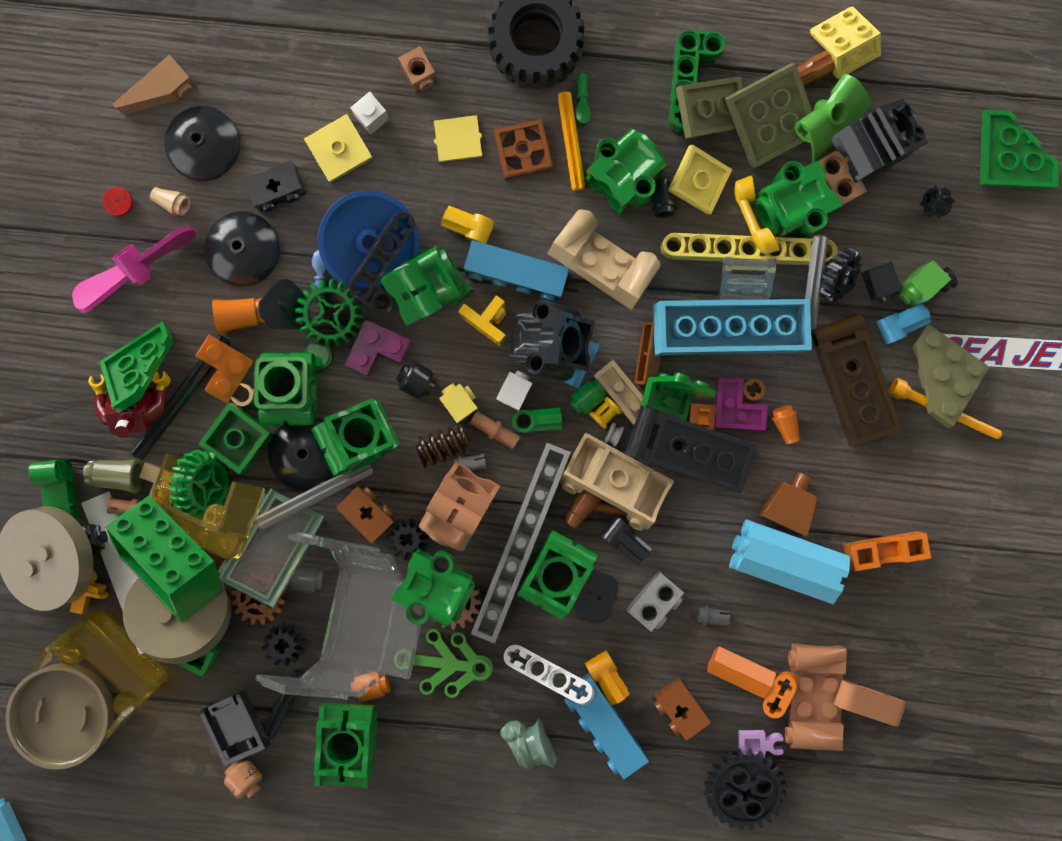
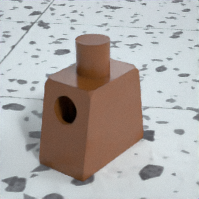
(791, 505)

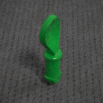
(582, 110)

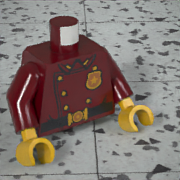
(135, 418)

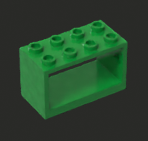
(165, 558)

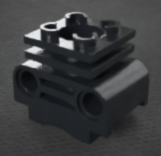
(880, 139)

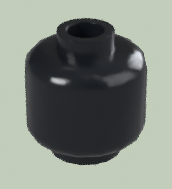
(415, 380)

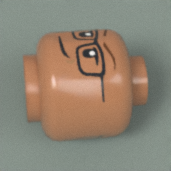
(243, 779)

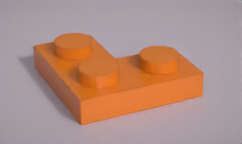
(230, 367)

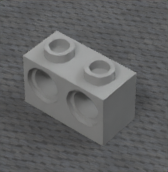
(650, 597)

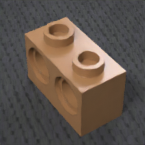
(842, 178)

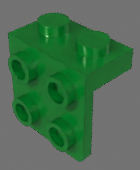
(673, 394)

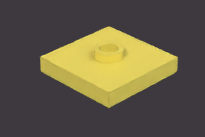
(338, 148)
(700, 179)

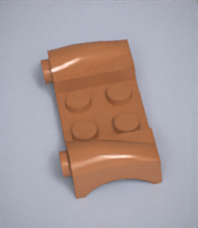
(812, 715)

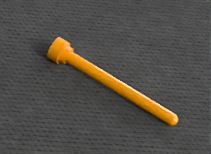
(901, 390)

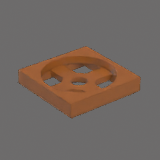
(533, 146)

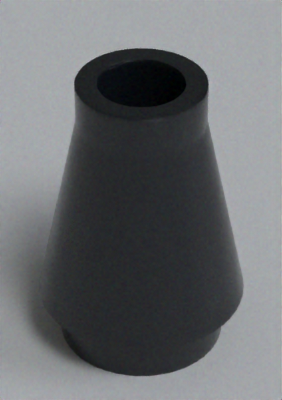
(664, 201)

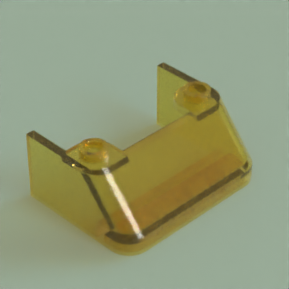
(223, 528)
(109, 649)

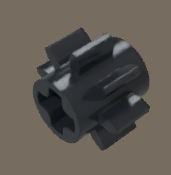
(937, 202)
(96, 537)

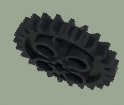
(755, 770)

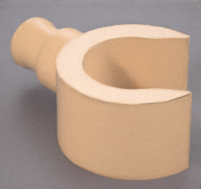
(251, 396)

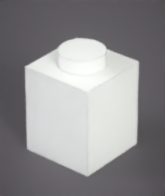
(370, 113)
(514, 390)

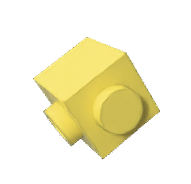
(458, 401)

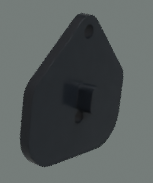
(281, 315)
(587, 605)

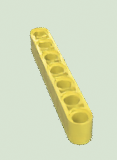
(735, 244)

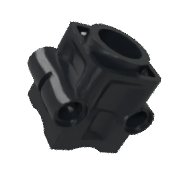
(551, 340)

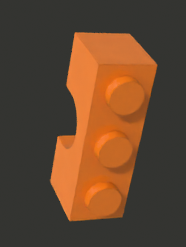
(887, 549)

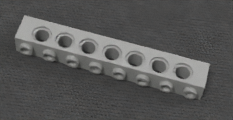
(520, 543)

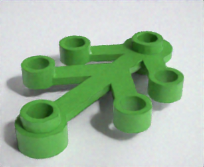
(450, 664)

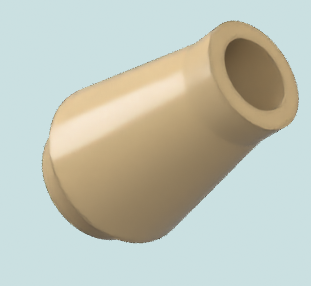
(172, 201)

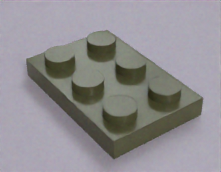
(704, 106)

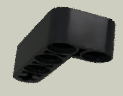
(385, 257)

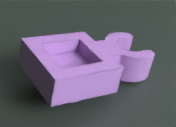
(758, 742)

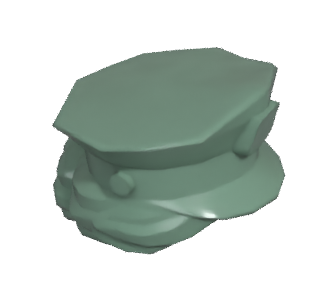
(529, 744)

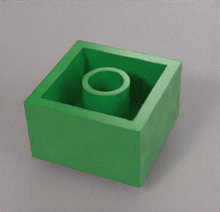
(237, 438)

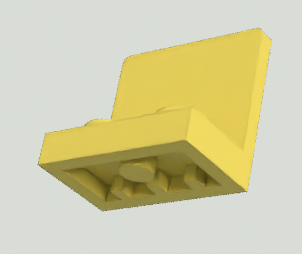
(848, 40)

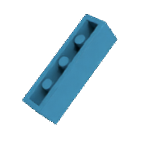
(516, 271)
(609, 730)

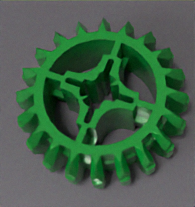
(336, 323)
(198, 468)

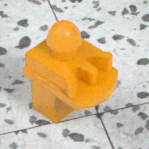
(94, 590)

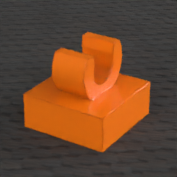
(702, 415)

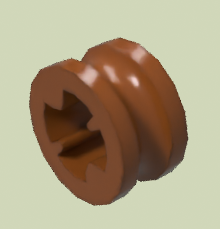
(756, 396)

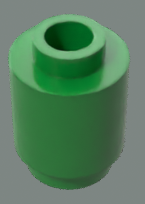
(588, 397)

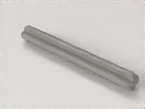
(310, 497)

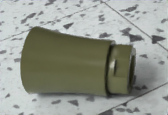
(114, 474)

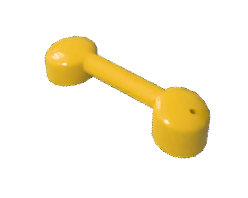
(745, 194)

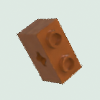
(353, 511)
(693, 718)

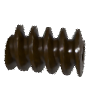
(442, 445)

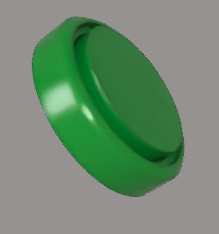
(323, 355)

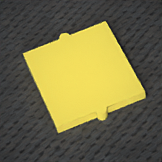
(458, 138)

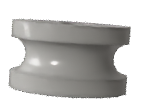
(613, 435)

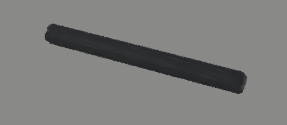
(173, 406)

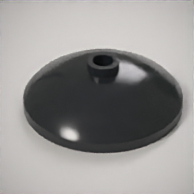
(212, 154)
(255, 258)
(289, 466)

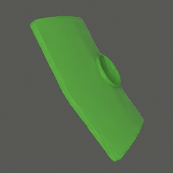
(845, 106)

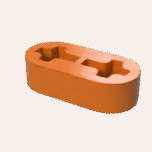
(785, 697)

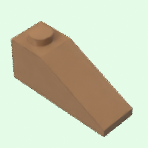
(160, 86)

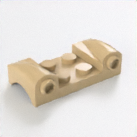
(603, 261)
(616, 480)

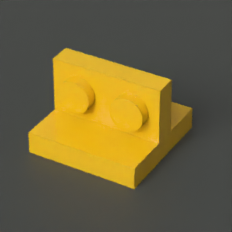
(493, 314)

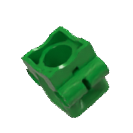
(632, 166)
(794, 201)
(423, 284)
(301, 403)
(368, 420)
(437, 590)
(557, 599)

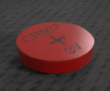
(117, 201)

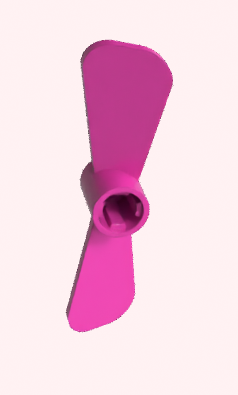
(130, 266)

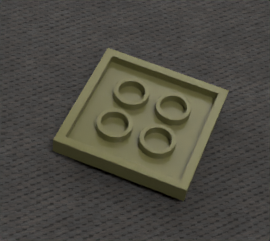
(768, 114)

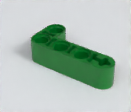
(690, 58)
(56, 484)

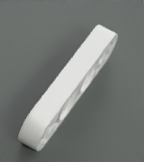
(548, 675)

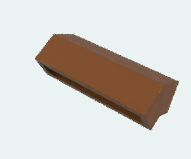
(647, 362)

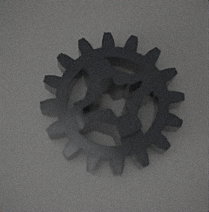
(840, 274)

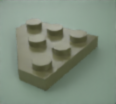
(946, 374)

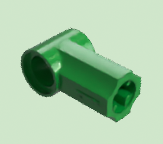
(540, 420)

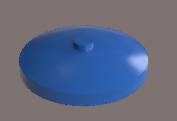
(352, 228)

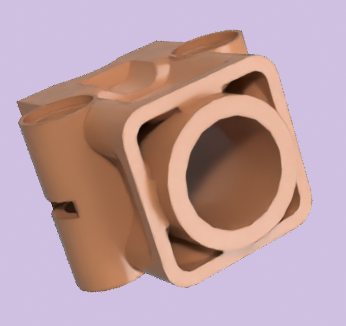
(458, 507)

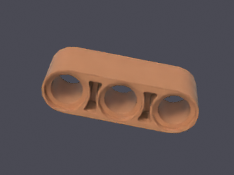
(870, 703)

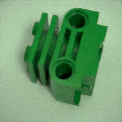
(335, 763)

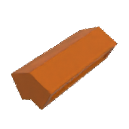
(741, 672)

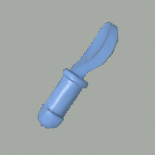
(320, 270)

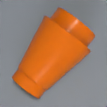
(787, 424)

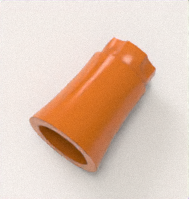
(235, 314)

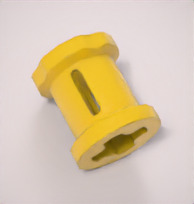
(605, 412)

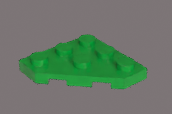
(1013, 155)
(134, 366)

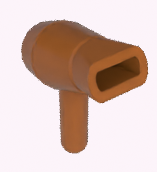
(584, 505)

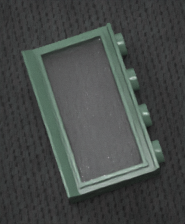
(269, 555)

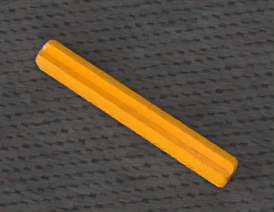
(571, 141)

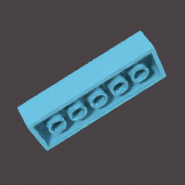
(732, 327)

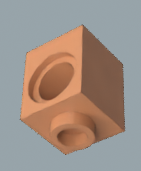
(415, 59)

